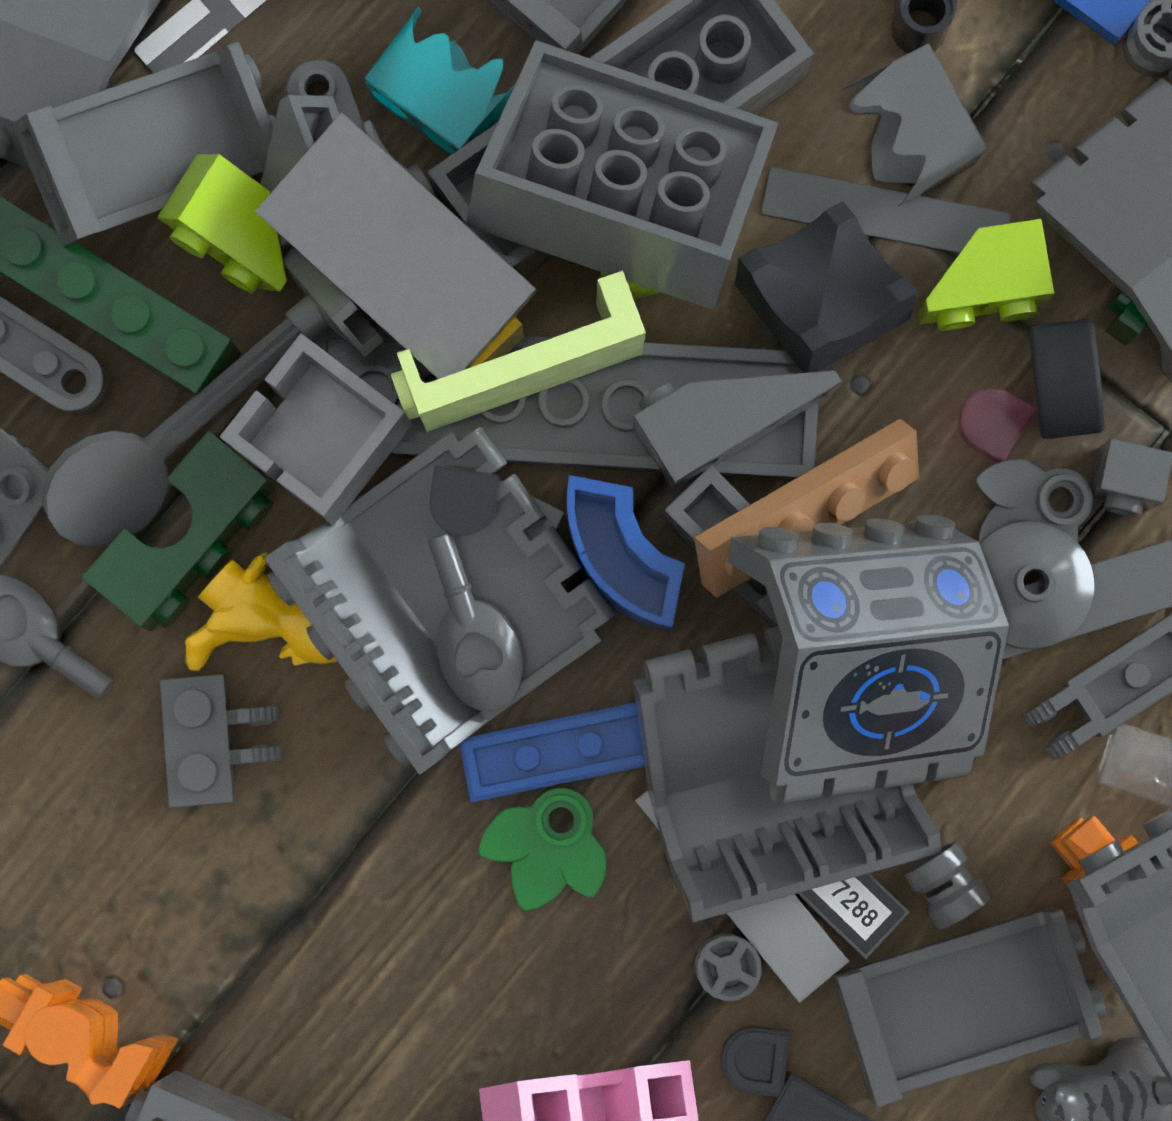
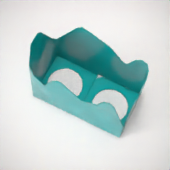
(436, 88)

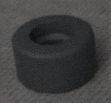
(1067, 379)

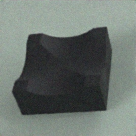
(824, 290)

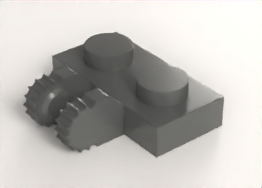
(200, 740)

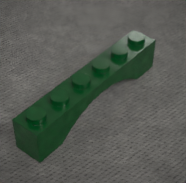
(112, 303)

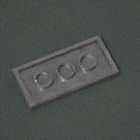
(396, 249)

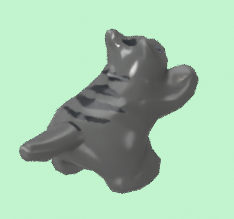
(1118, 1088)

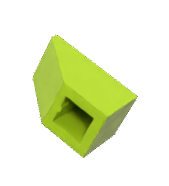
(217, 216)
(996, 272)

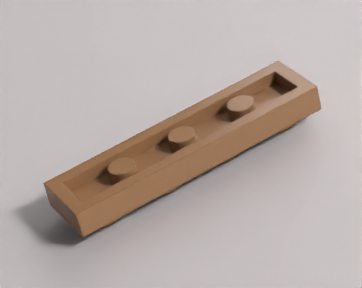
(825, 494)

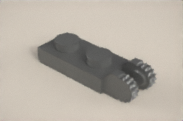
(1112, 688)

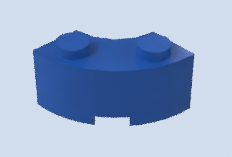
(618, 556)

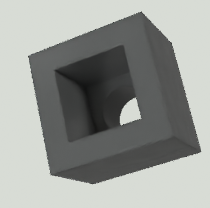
(1130, 477)

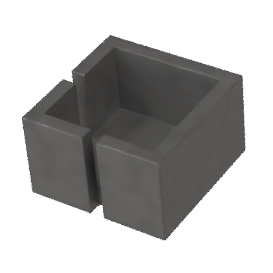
(323, 434)

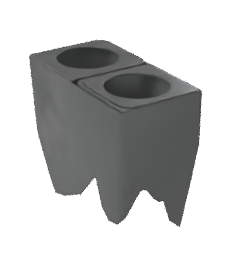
(922, 125)

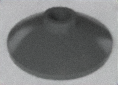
(1068, 577)

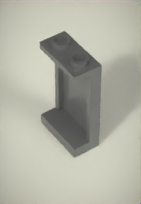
(132, 143)
(969, 1002)

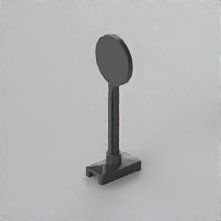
(122, 478)

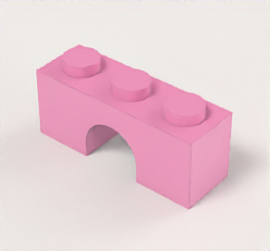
(626, 1094)

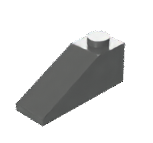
(716, 418)

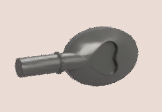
(32, 636)
(474, 638)

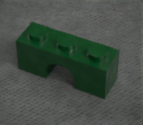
(152, 581)

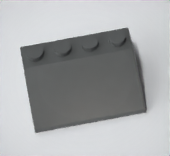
(621, 174)

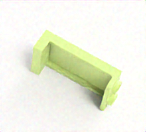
(528, 370)

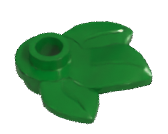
(543, 857)

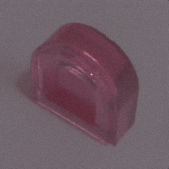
(993, 422)

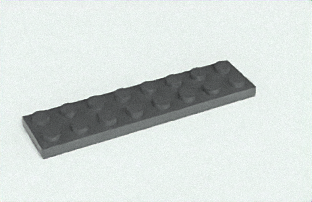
(592, 416)

